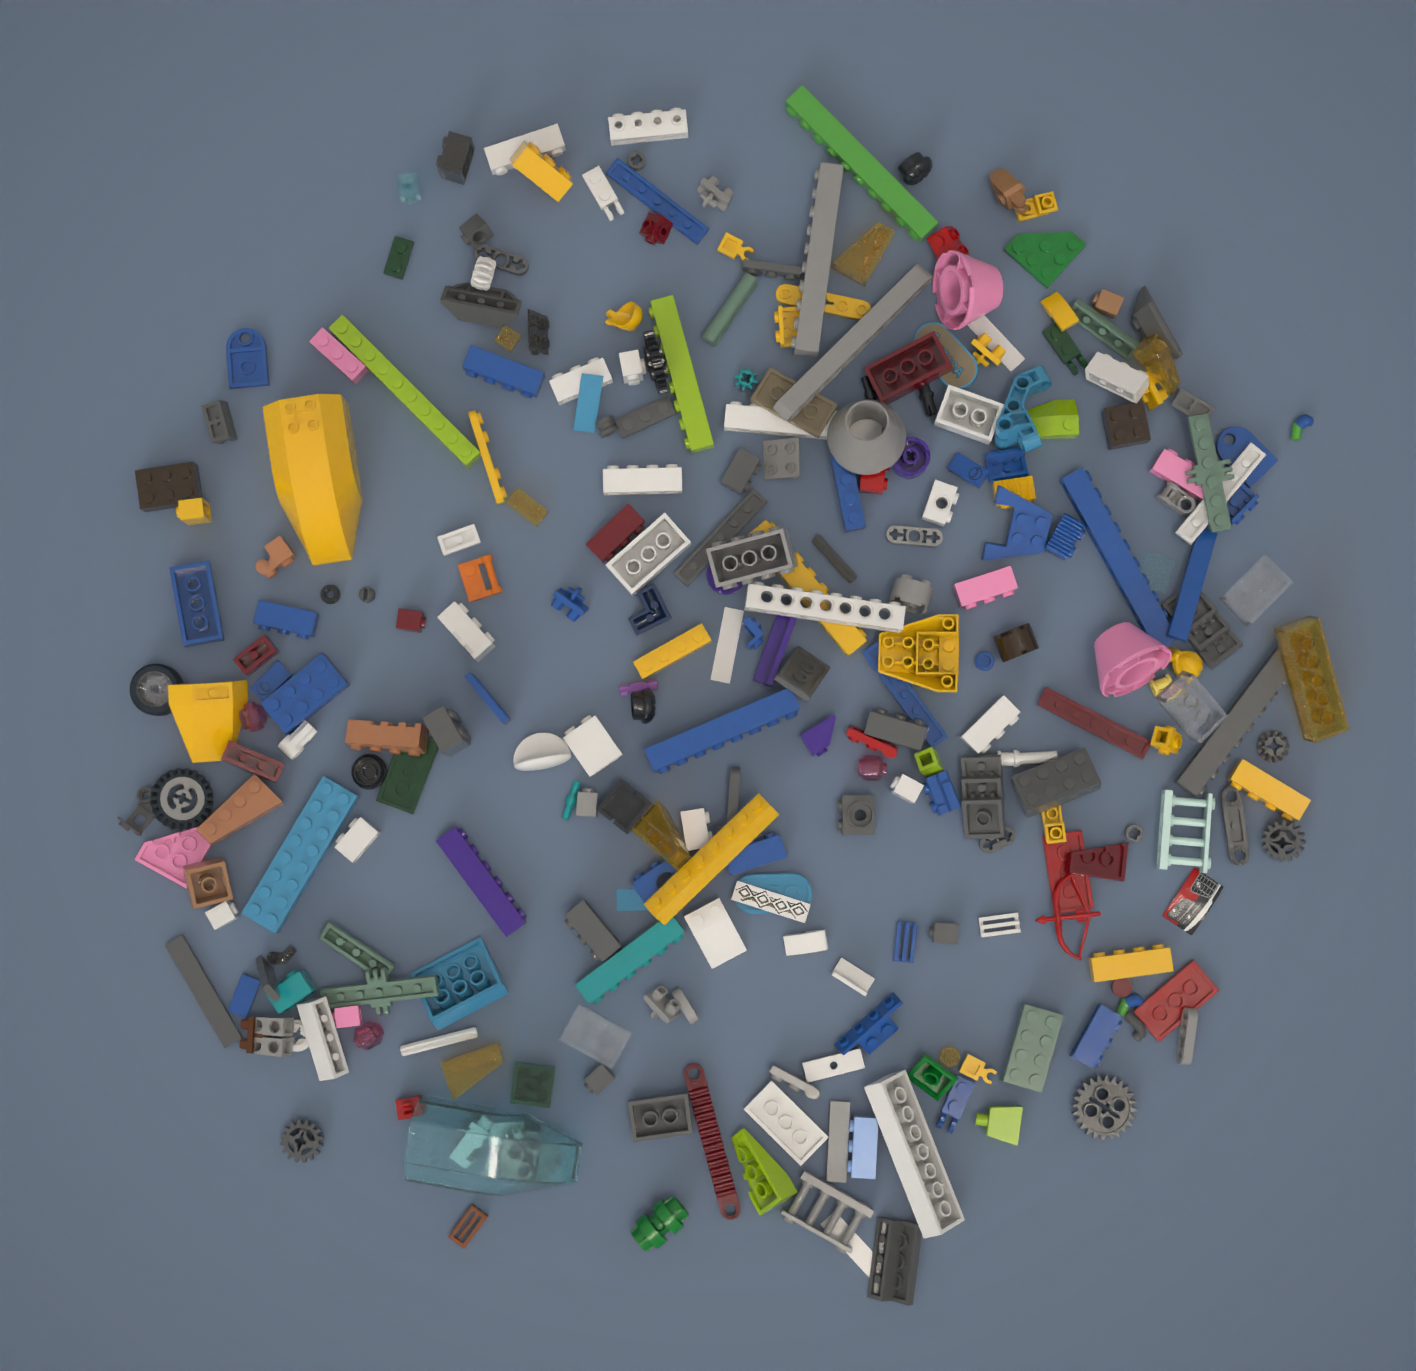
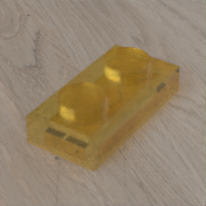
(527, 507)

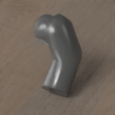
(1138, 1026)

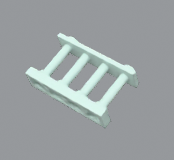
(1166, 839)

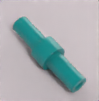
(571, 800)

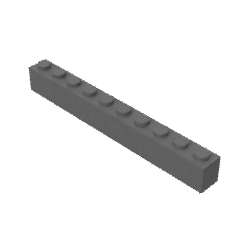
(1239, 720)

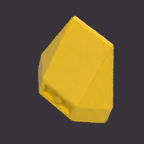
(923, 653)
(208, 716)

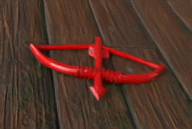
(1080, 916)

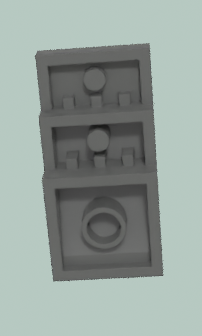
(1209, 631)
(983, 796)

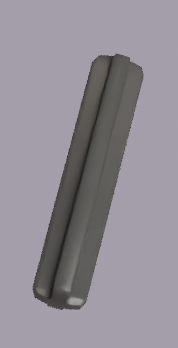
(834, 558)

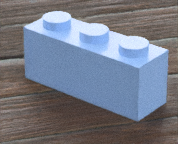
(863, 1147)

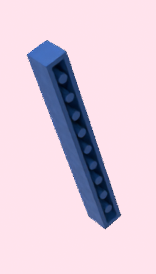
(1116, 555)

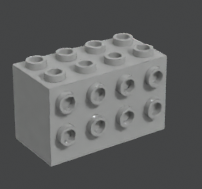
(752, 557)

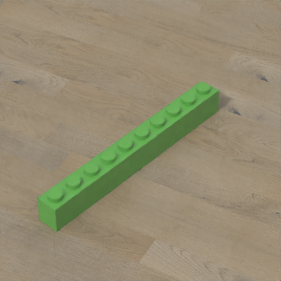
(861, 164)

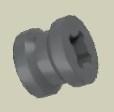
(606, 426)

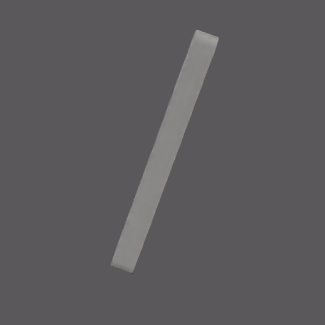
(853, 342)

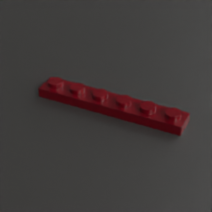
(1094, 723)

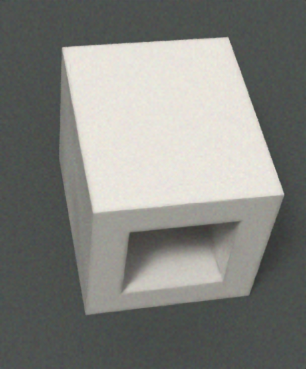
(222, 914)

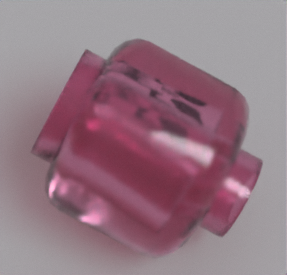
(253, 717)
(872, 767)
(368, 1035)

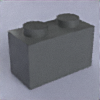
(740, 471)

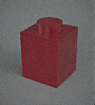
(410, 620)

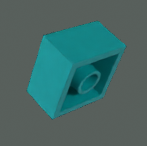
(293, 990)

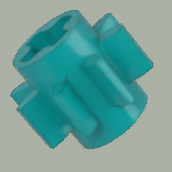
(747, 374)

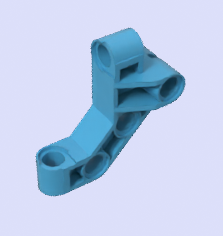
(1017, 425)

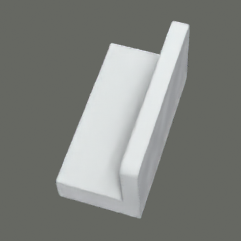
(852, 976)

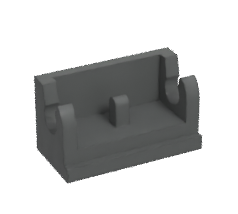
(1191, 404)
(219, 422)

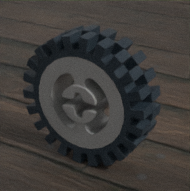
(189, 781)

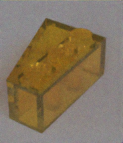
(864, 256)
(662, 836)
(469, 1068)

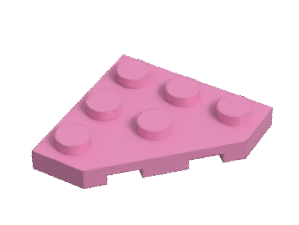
(172, 852)

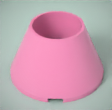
(965, 289)
(1128, 659)

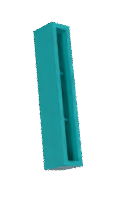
(628, 959)

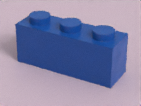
(286, 619)
(758, 854)
(1096, 1036)

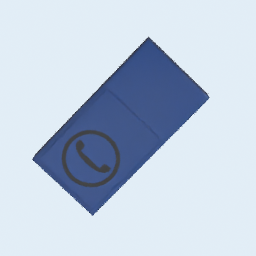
(968, 470)
(271, 681)

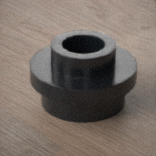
(324, 592)

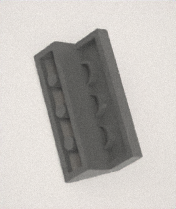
(894, 1261)

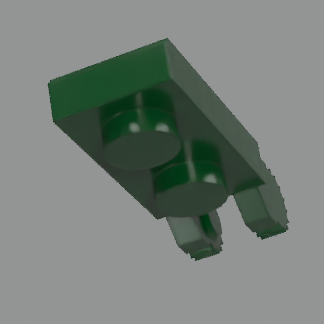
(1064, 347)

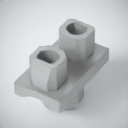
(712, 195)
(661, 1006)

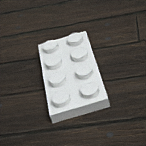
(786, 1123)

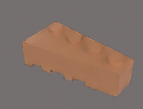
(387, 737)

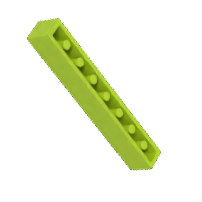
(682, 375)

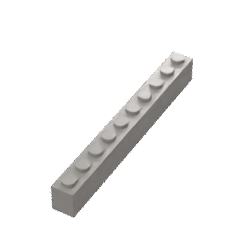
(818, 260)

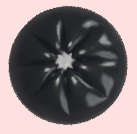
(915, 168)
(643, 706)
(369, 771)

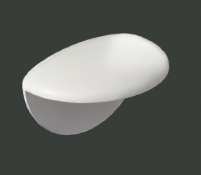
(541, 752)

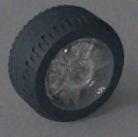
(144, 688)

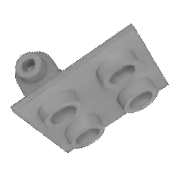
(781, 458)

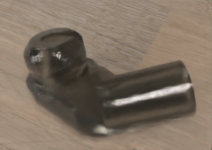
(281, 958)

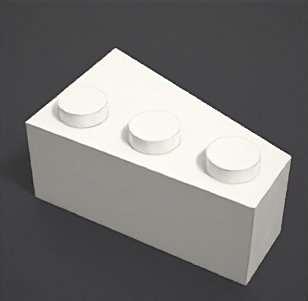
(467, 631)

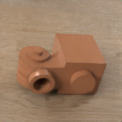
(280, 556)

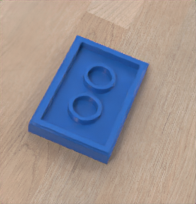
(486, 696)

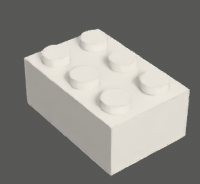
(968, 414)

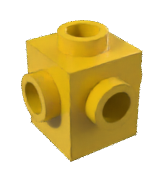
(1166, 740)

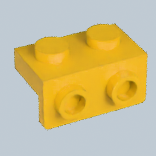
(785, 318)

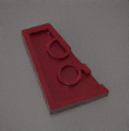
(1100, 862)

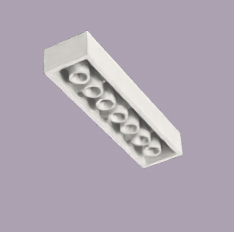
(914, 1154)

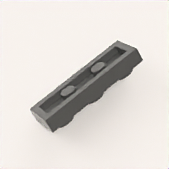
(772, 270)
(645, 417)

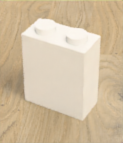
(592, 745)

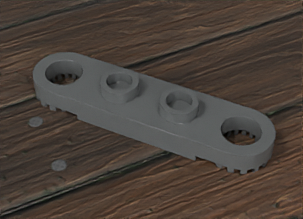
(1234, 825)

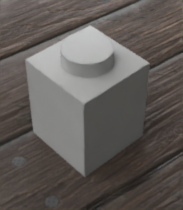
(587, 803)

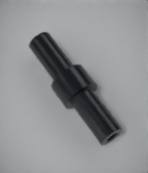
(869, 392)

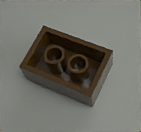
(165, 485)

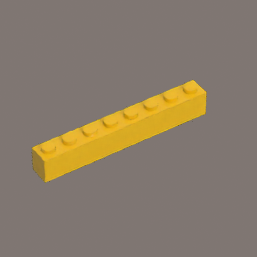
(845, 636)
(711, 859)

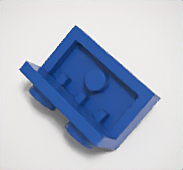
(1006, 464)
(1240, 502)
(753, 628)

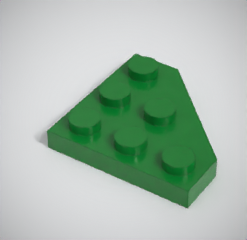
(1045, 253)

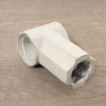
(294, 743)

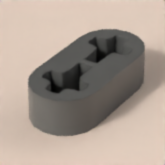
(999, 844)

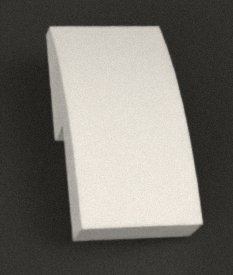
(805, 942)

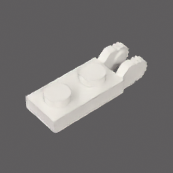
(602, 191)

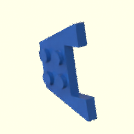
(1026, 531)

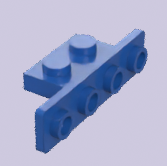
(873, 1028)

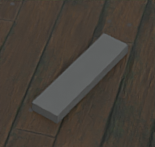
(267, 978)

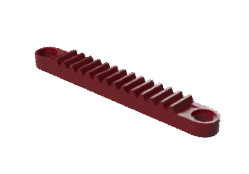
(712, 1141)

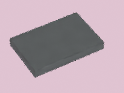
(802, 673)

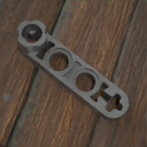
(733, 795)

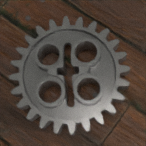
(1114, 1092)

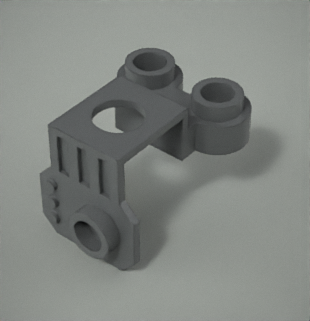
(143, 808)

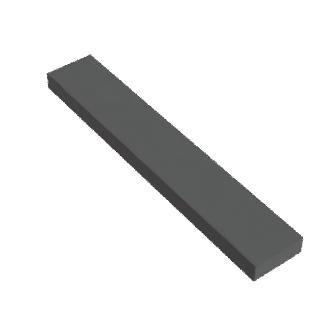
(727, 529)
(203, 991)

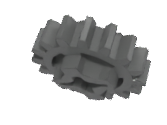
(1275, 840)
(310, 1142)

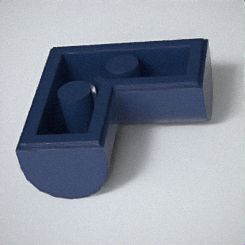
(654, 613)

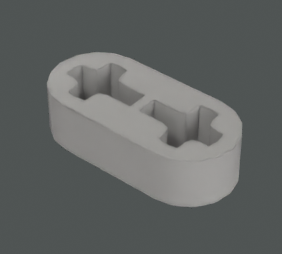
(685, 1005)

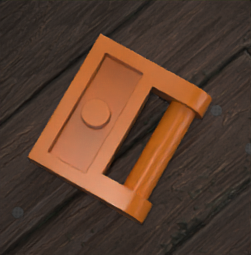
(474, 581)

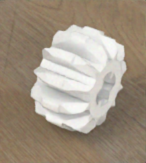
(483, 273)

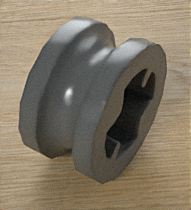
(639, 166)
(1129, 829)

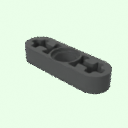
(516, 259)

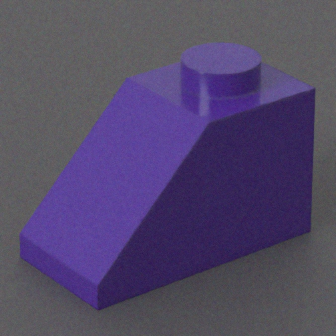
(819, 736)

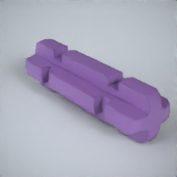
(638, 687)

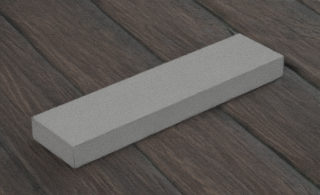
(838, 1141)

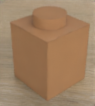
(1107, 303)

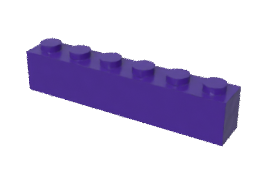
(481, 881)

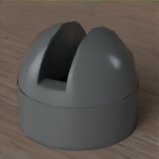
(370, 597)

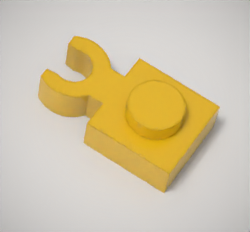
(732, 246)
(974, 1068)

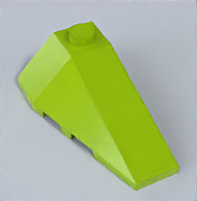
(1056, 419)
(766, 1179)

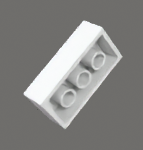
(648, 554)

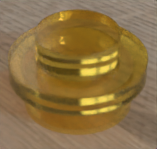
(949, 1056)

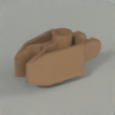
(1008, 190)

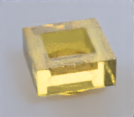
(507, 338)

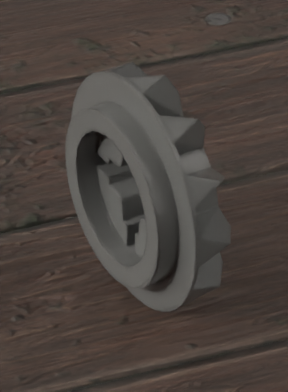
(1266, 740)

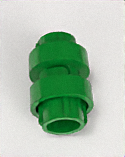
(652, 1229)

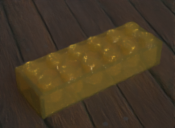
(1311, 679)

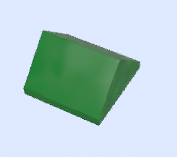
(931, 1077)

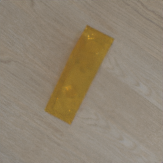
(1157, 359)

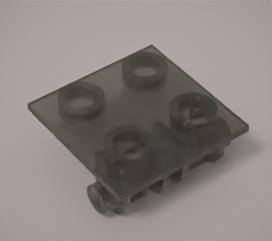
(538, 333)

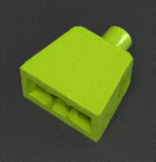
(1002, 1122)

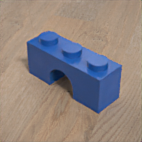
(647, 884)

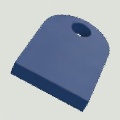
(247, 361)
(1242, 439)

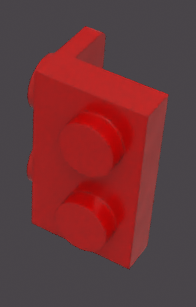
(945, 240)

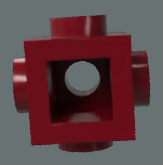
(656, 228)

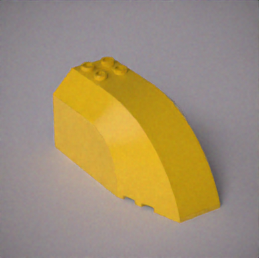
(316, 472)

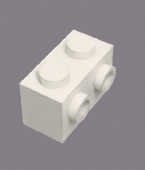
(632, 367)

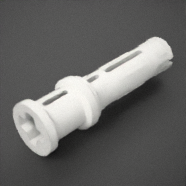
(1016, 758)

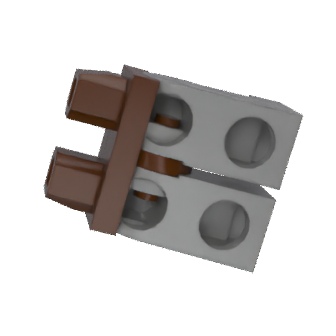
(260, 1034)

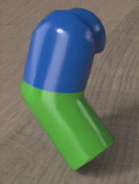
(1299, 424)
(1129, 1001)

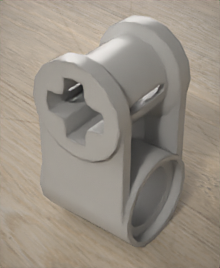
(1175, 498)

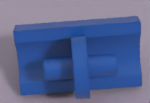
(573, 600)

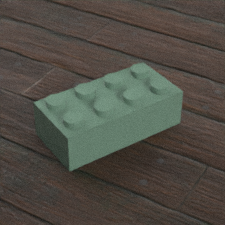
(1032, 1047)

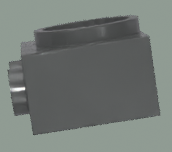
(849, 805)

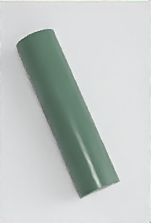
(730, 309)
(1104, 329)
(355, 949)

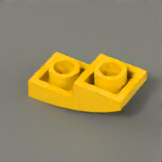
(1038, 206)
(1060, 311)
(1053, 825)

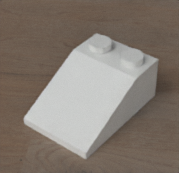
(715, 933)

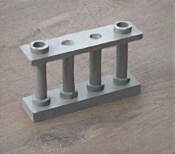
(826, 1191)

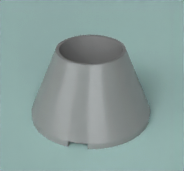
(861, 455)

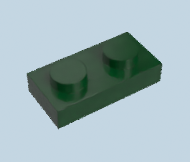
(398, 257)

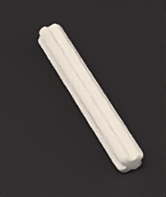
(439, 1041)

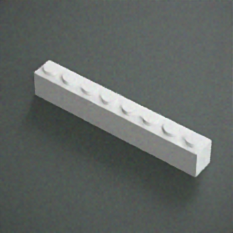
(760, 421)

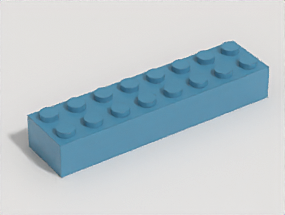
(300, 854)

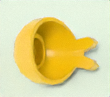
(626, 318)
(1186, 661)

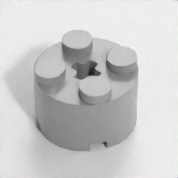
(911, 593)

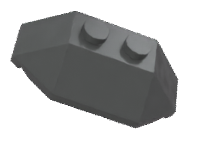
(481, 307)
(1149, 321)

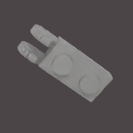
(794, 1082)

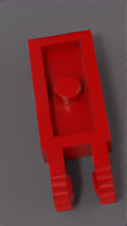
(873, 743)

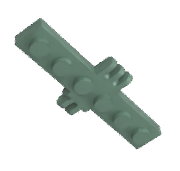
(1209, 473)
(381, 991)

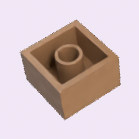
(207, 882)

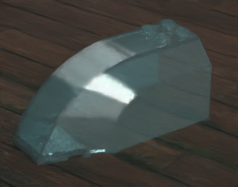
(486, 1149)

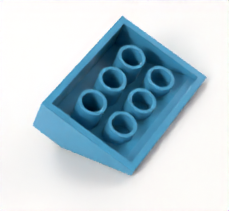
(465, 983)

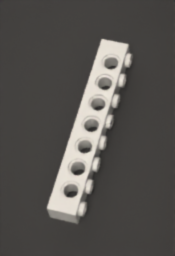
(894, 609)

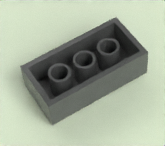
(446, 730)
(1056, 782)

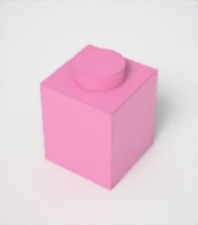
(347, 1016)

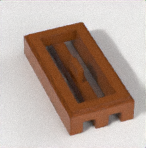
(478, 1212)

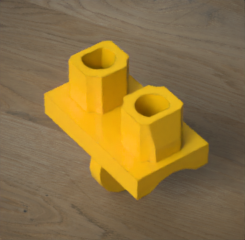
(981, 344)
(1152, 396)

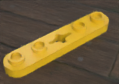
(843, 306)
(493, 473)

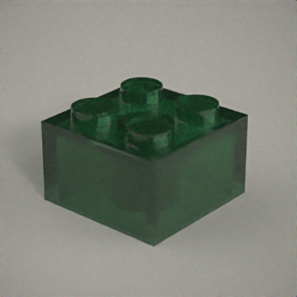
(533, 1084)

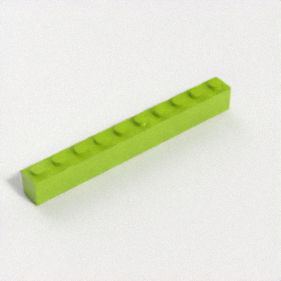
(405, 391)

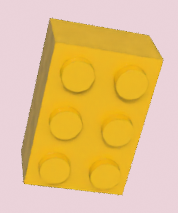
(541, 170)

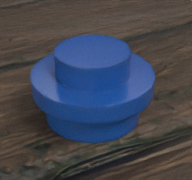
(984, 661)

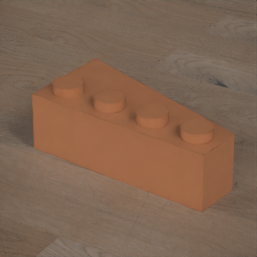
(240, 810)

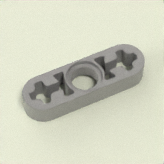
(928, 542)
(1187, 1036)

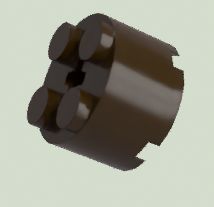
(1015, 642)

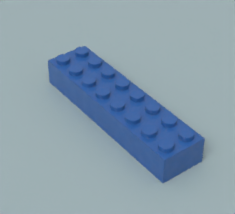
(722, 729)

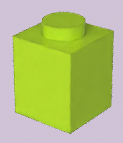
(929, 762)

